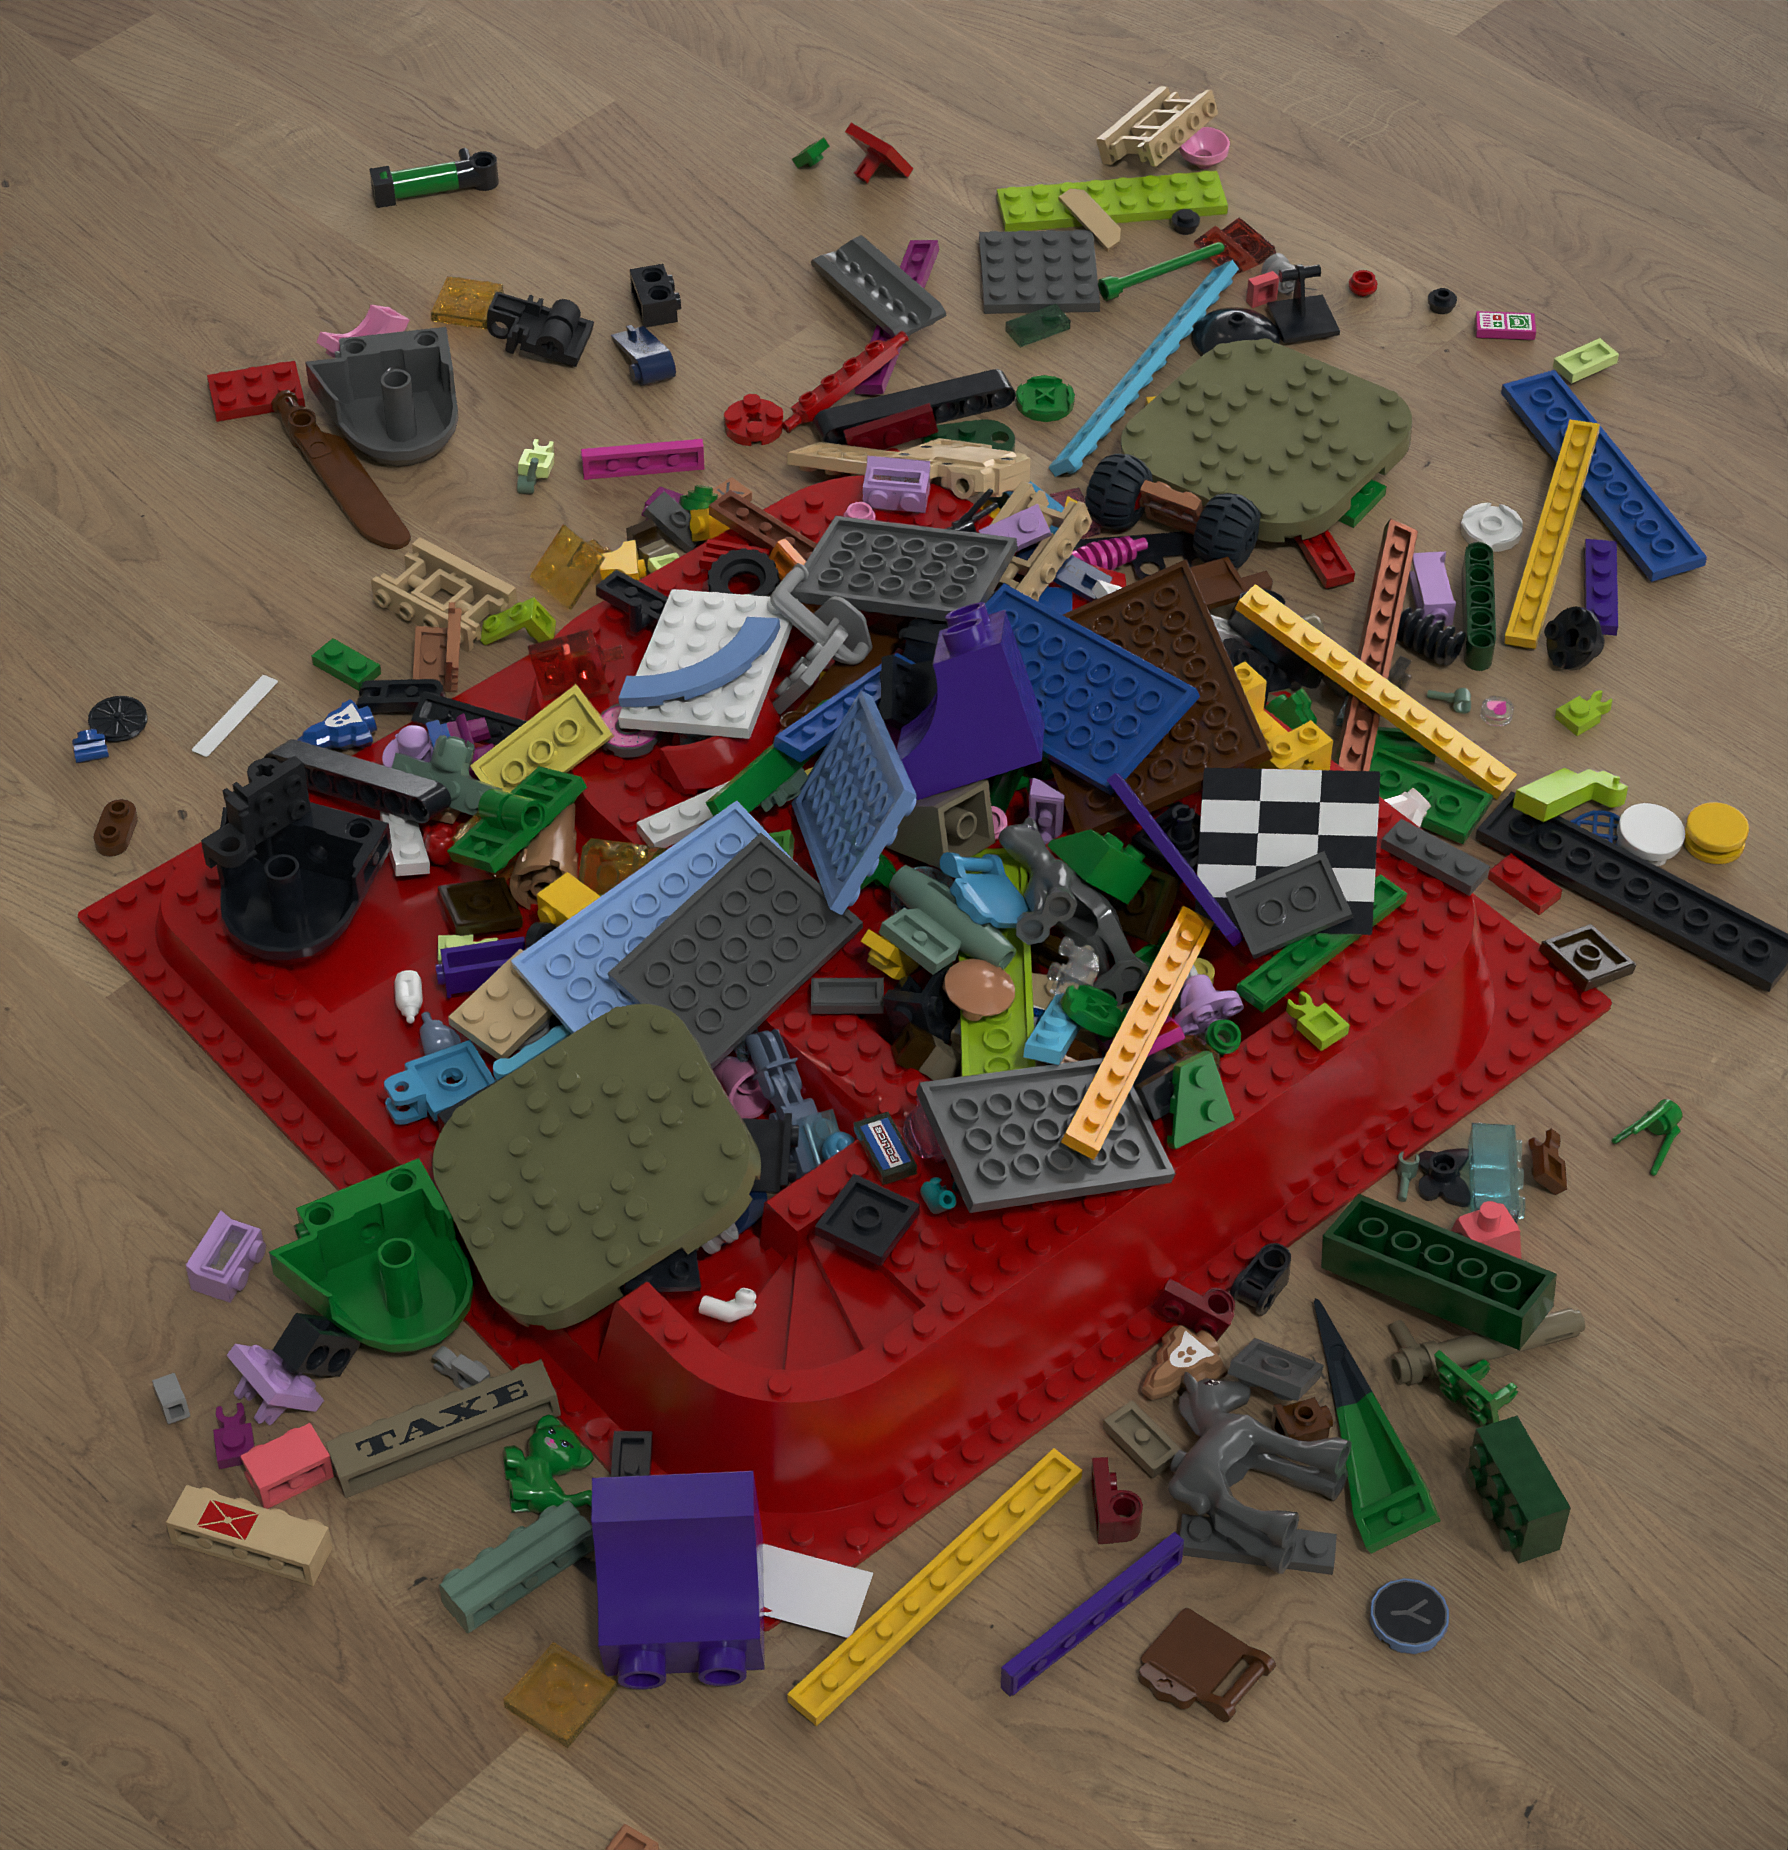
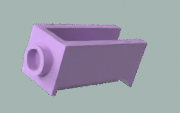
(1431, 586)

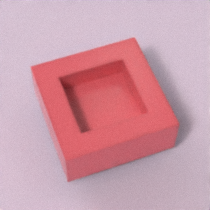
(1262, 289)

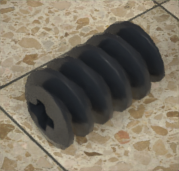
(1430, 638)

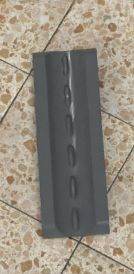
(879, 287)

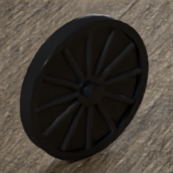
(118, 718)

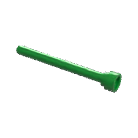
(1111, 286)

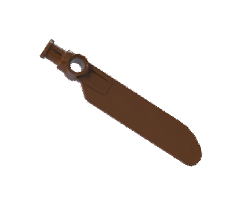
(342, 475)
(839, 674)

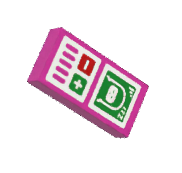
(1505, 325)

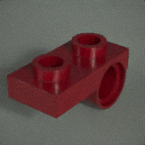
(1206, 1313)

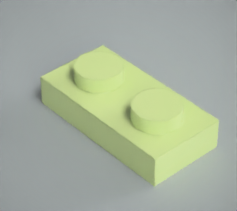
(1585, 360)

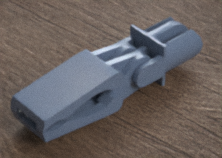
(781, 1088)

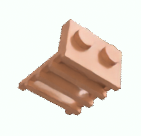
(438, 651)

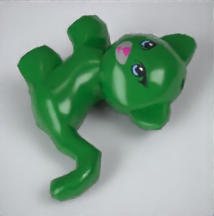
(551, 1452)

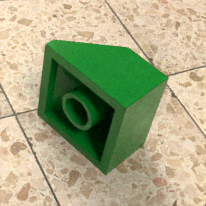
(1104, 862)

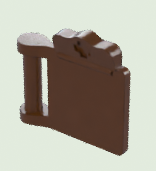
(1195, 1659)

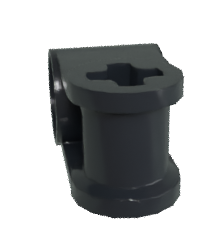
(1261, 1283)

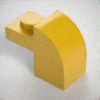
(888, 957)

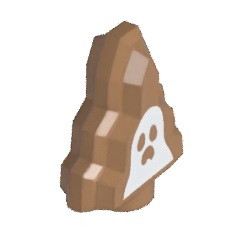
(1180, 1354)

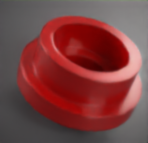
(1363, 283)

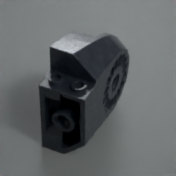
(302, 884)

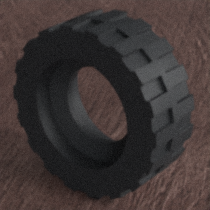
(741, 563)

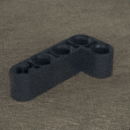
(1274, 650)

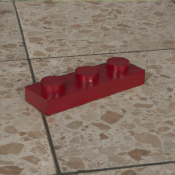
(893, 429)

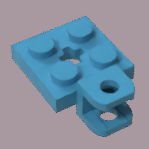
(427, 1084)

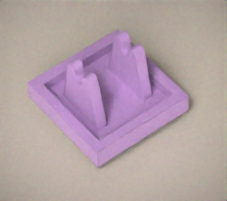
(275, 1384)

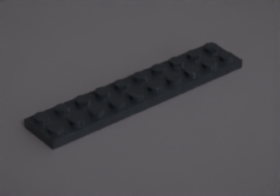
(1641, 892)

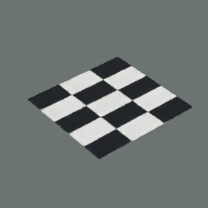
(1281, 816)

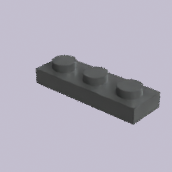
(1435, 857)

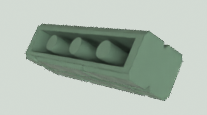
(516, 1566)

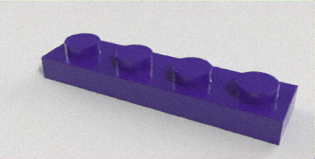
(1601, 583)

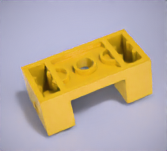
(1297, 750)

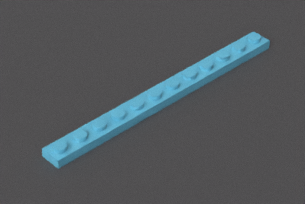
(1141, 372)

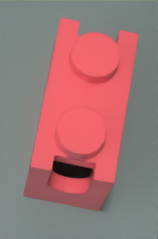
(287, 1466)

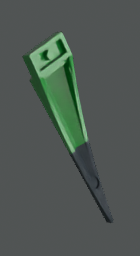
(1383, 1480)

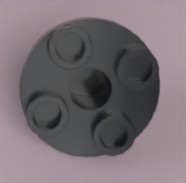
(1574, 638)

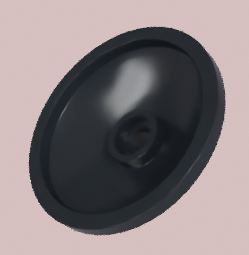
(1231, 325)

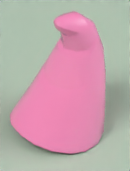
(740, 1088)

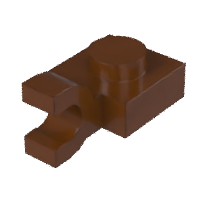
(1547, 1166)

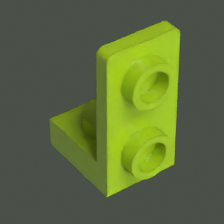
(525, 614)

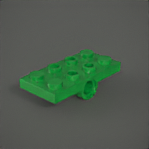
(515, 818)

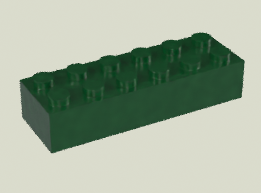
(1439, 1271)

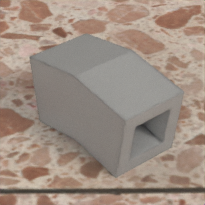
(171, 1398)

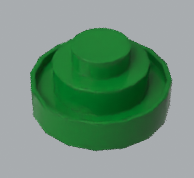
(698, 498)

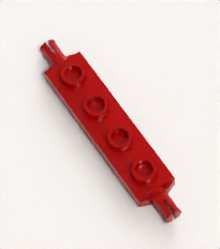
(844, 380)

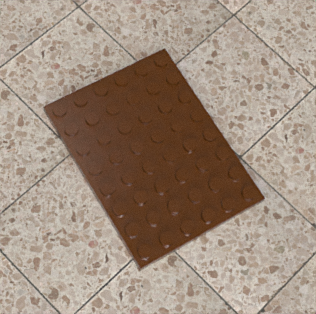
(1171, 628)

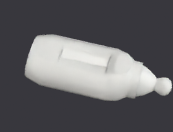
(408, 994)

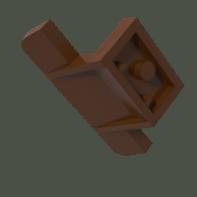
(1222, 584)

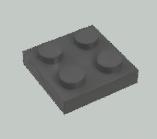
(1275, 1370)

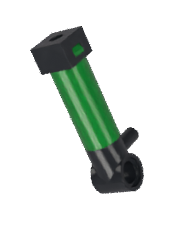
(471, 171)

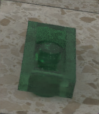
(1037, 325)

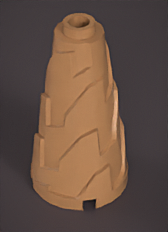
(546, 858)

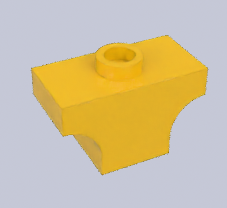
(624, 560)

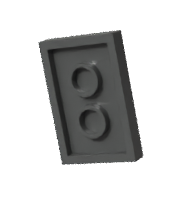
(1289, 905)

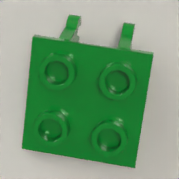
(1463, 1386)

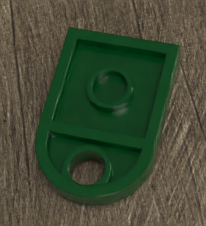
(976, 431)

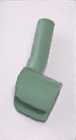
(527, 482)
(1460, 698)
(1406, 1171)

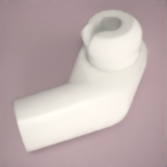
(729, 1311)

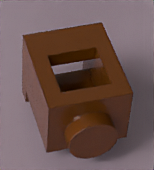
(1302, 1420)

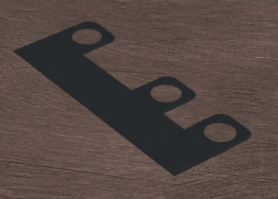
(1158, 546)

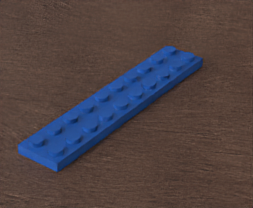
(1612, 483)

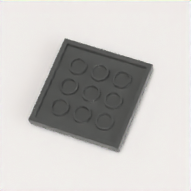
(1038, 269)

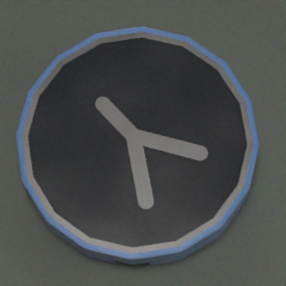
(1409, 1616)

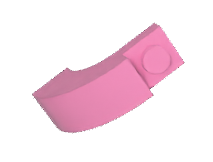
(377, 321)

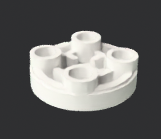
(1650, 832)

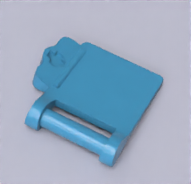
(984, 896)

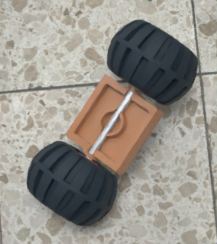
(1125, 488)

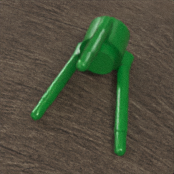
(1660, 1120)

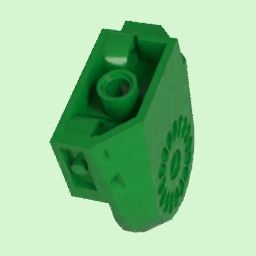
(381, 1261)

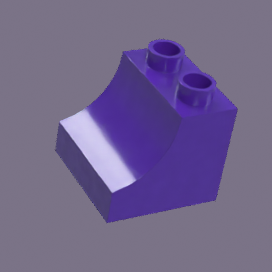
(982, 709)
(679, 1577)

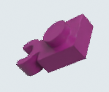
(232, 1437)

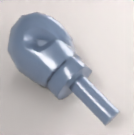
(436, 1035)

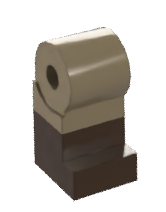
(648, 541)
(926, 1053)

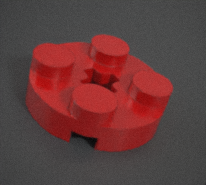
(765, 419)

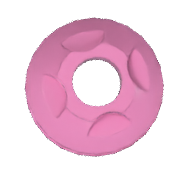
(1206, 142)

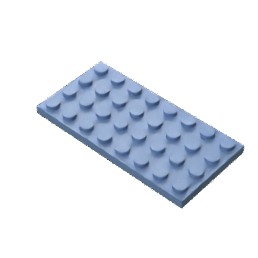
(574, 960)

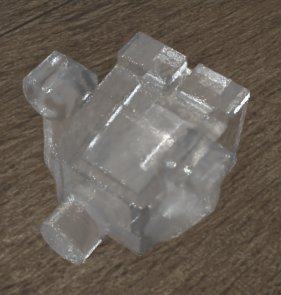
(1080, 968)

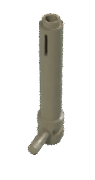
(1418, 1360)

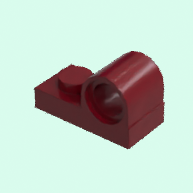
(1111, 1503)

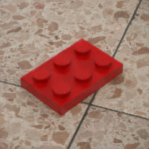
(252, 389)

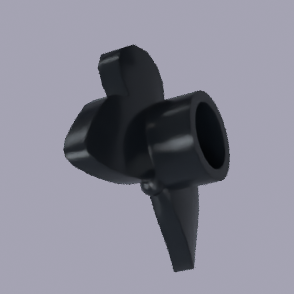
(1444, 1177)

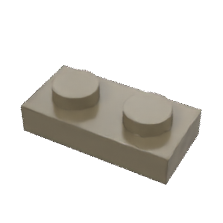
(1141, 1438)

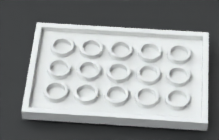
(688, 632)

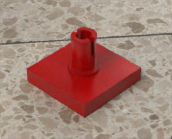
(877, 153)

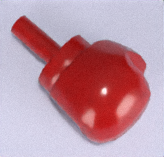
(437, 842)

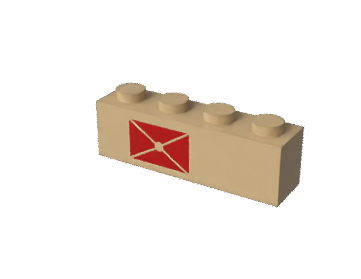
(249, 1534)

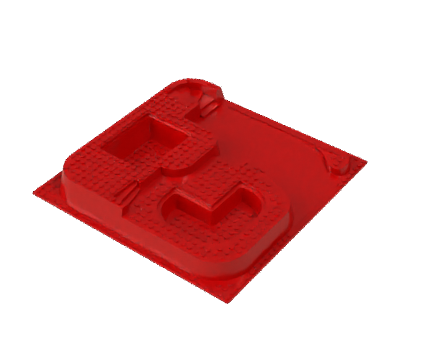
(853, 1380)

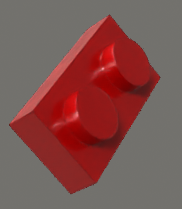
(1525, 884)

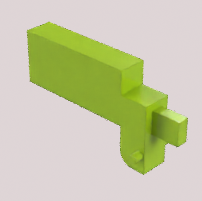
(1567, 790)

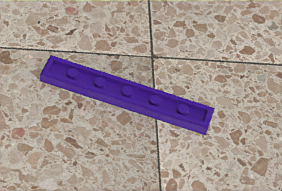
(1175, 859)
(1091, 1614)

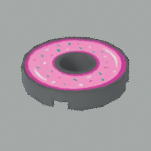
(628, 744)

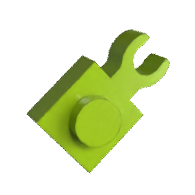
(1582, 715)
(1318, 1024)

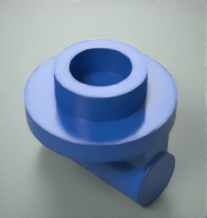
(89, 746)

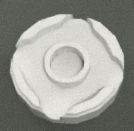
(1492, 525)

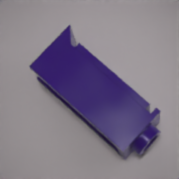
(472, 965)

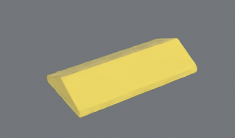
(551, 739)

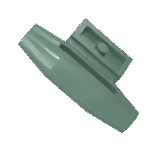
(936, 928)

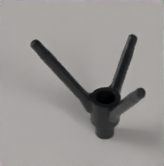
(967, 521)

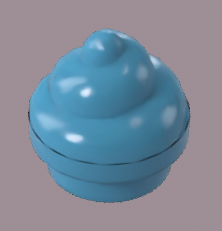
(835, 1143)

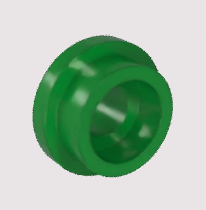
(1229, 1031)

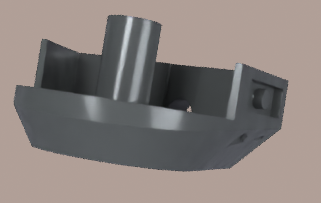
(390, 394)

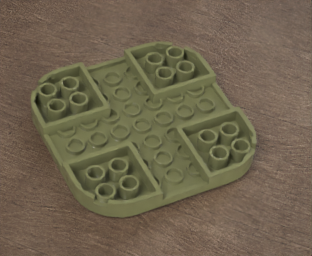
(1271, 430)
(594, 1165)

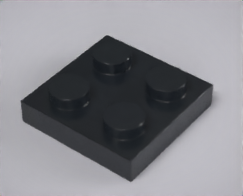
(867, 1219)

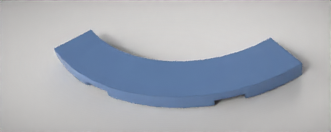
(707, 675)

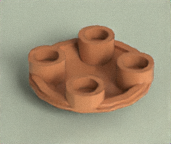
(979, 988)

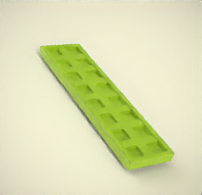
(1121, 198)

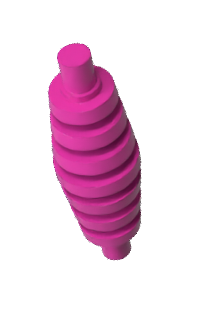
(1111, 552)

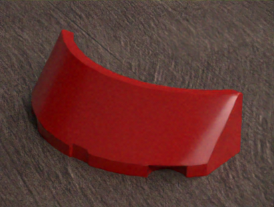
(719, 757)

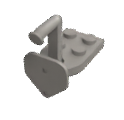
(835, 629)

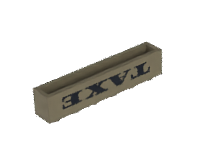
(442, 1428)

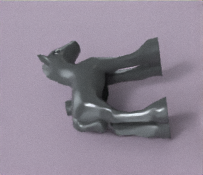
(1073, 906)
(1228, 1449)

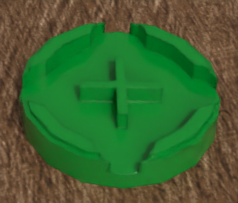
(1045, 398)
(1093, 1009)

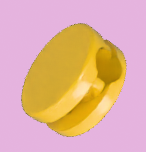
(1716, 833)

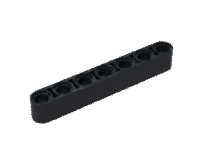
(948, 401)
(366, 782)

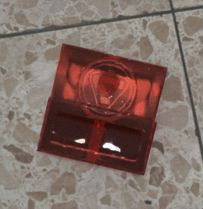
(1240, 244)

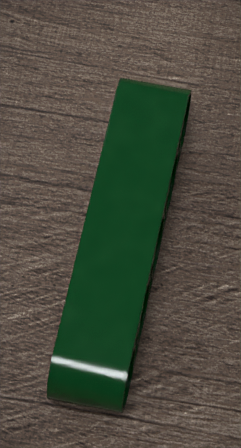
(1478, 606)

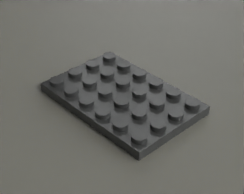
(904, 567)
(737, 948)
(1008, 1129)

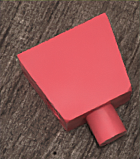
(1492, 1227)

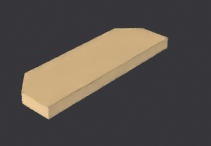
(1092, 217)

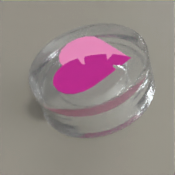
(1497, 711)

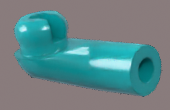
(937, 1196)

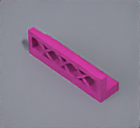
(643, 459)

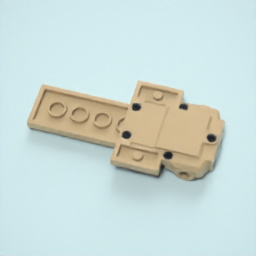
(953, 464)

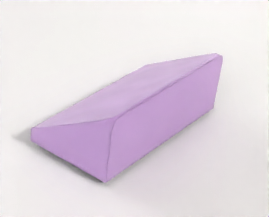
(1047, 809)

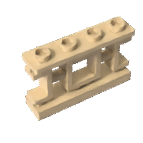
(1157, 126)
(1052, 551)
(452, 575)

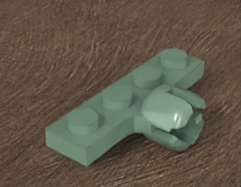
(450, 767)

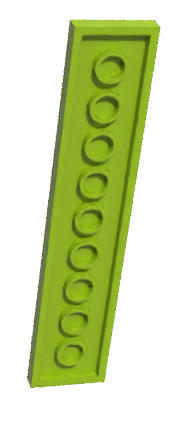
(999, 1040)

